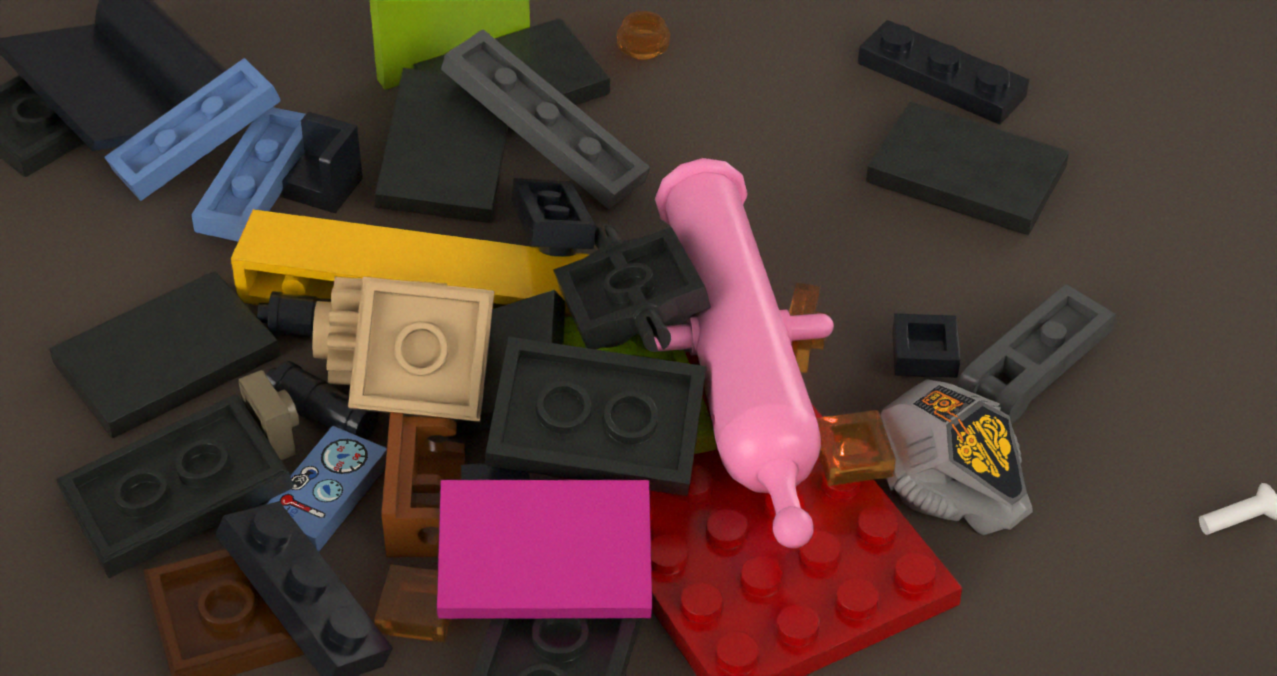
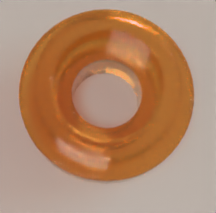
(643, 35)

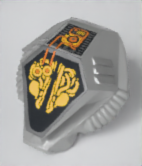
(958, 435)

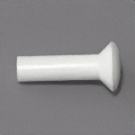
(1263, 503)

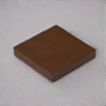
(214, 618)

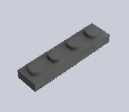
(545, 118)

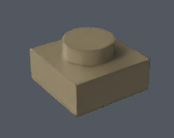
(271, 411)

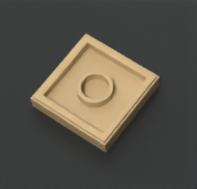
(421, 349)

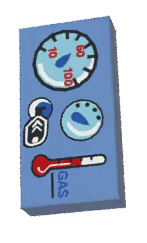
(332, 483)

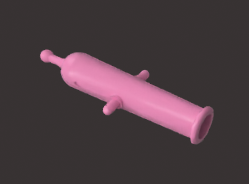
(745, 341)

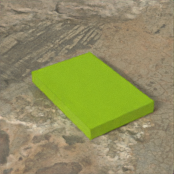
(425, 29)

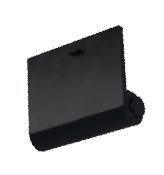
(114, 73)

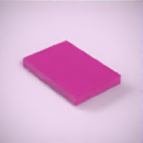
(544, 549)

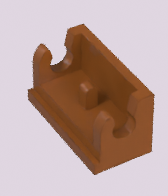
(414, 482)

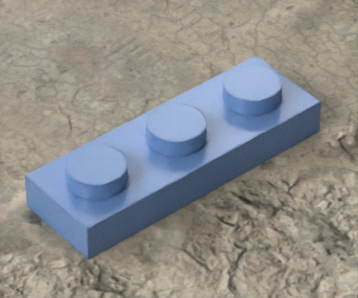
(192, 129)
(251, 174)

